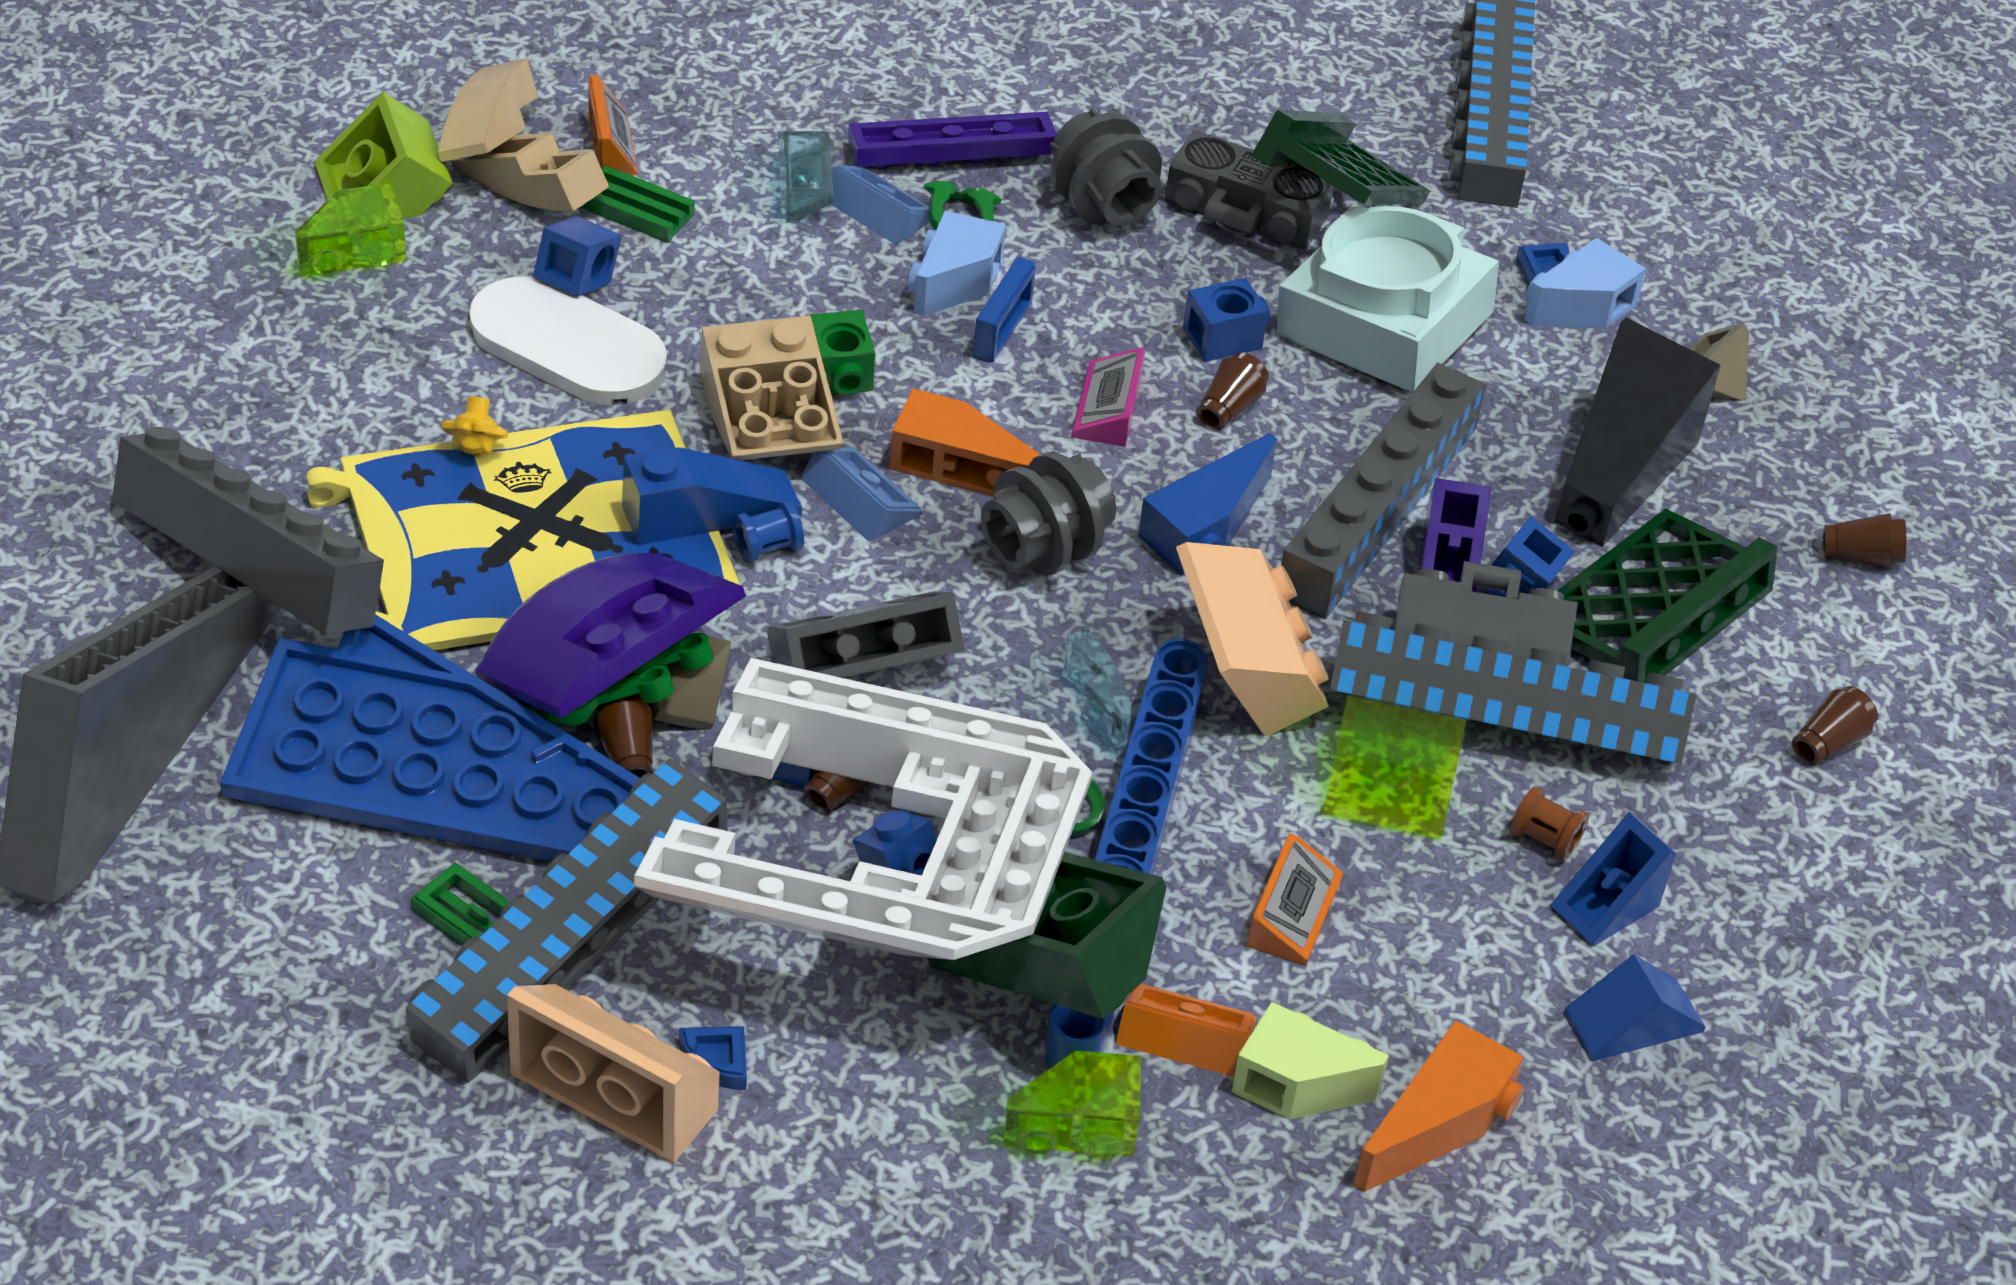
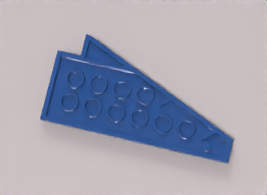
(415, 748)

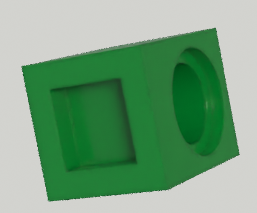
(845, 351)

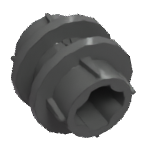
(1106, 168)
(1048, 513)

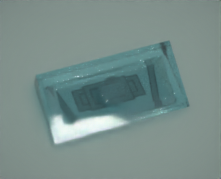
(803, 173)

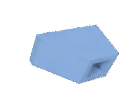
(957, 263)
(1585, 289)

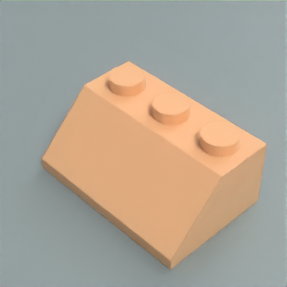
(1256, 633)
(609, 1068)

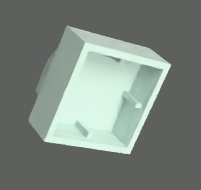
(1388, 293)

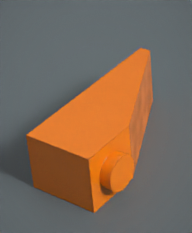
(953, 444)
(1444, 1106)

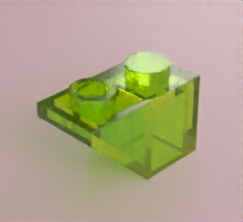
(352, 232)
(1078, 1106)

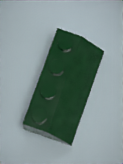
(1087, 943)

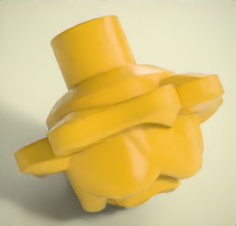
(474, 429)

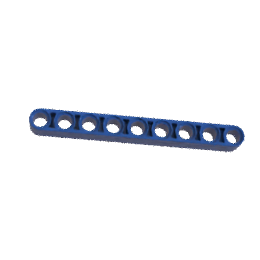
(1141, 804)

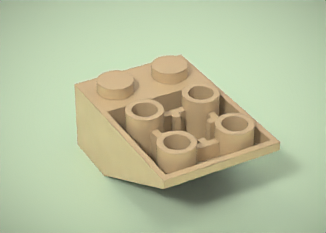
(768, 388)

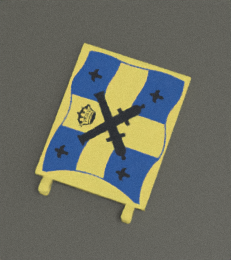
(489, 530)

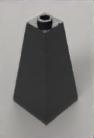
(1637, 429)

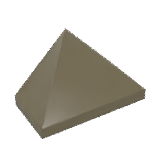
(1730, 350)
(696, 691)

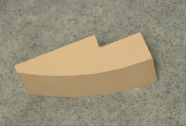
(487, 110)
(537, 172)

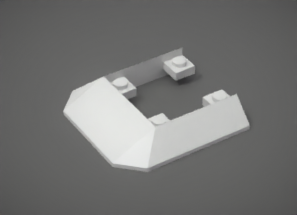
(993, 776)

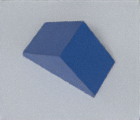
(1617, 882)
(1632, 1011)

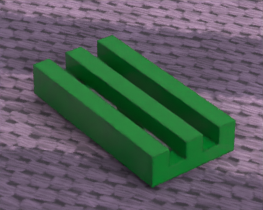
(641, 205)
(446, 921)

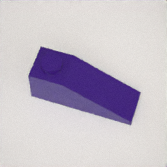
(1454, 526)

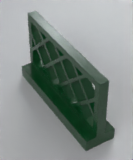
(1323, 147)
(1687, 616)

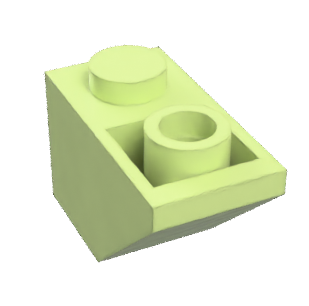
(1305, 1066)

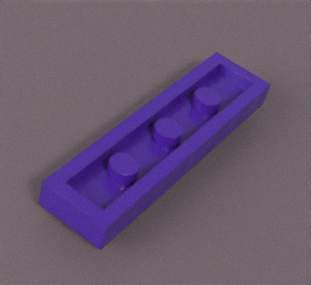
(951, 139)

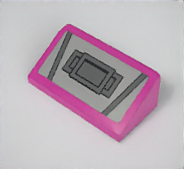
(1109, 397)

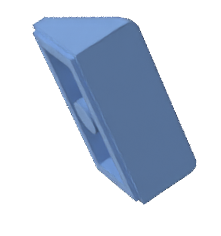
(877, 203)
(859, 492)

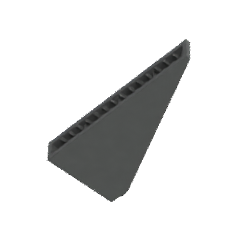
(110, 720)

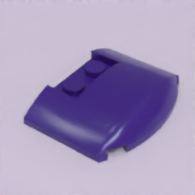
(600, 627)

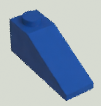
(696, 492)
(1208, 502)

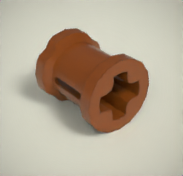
(1549, 823)

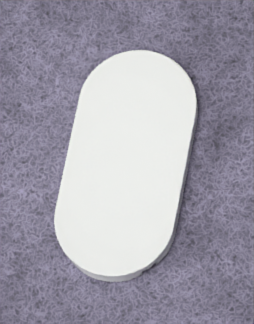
(568, 341)

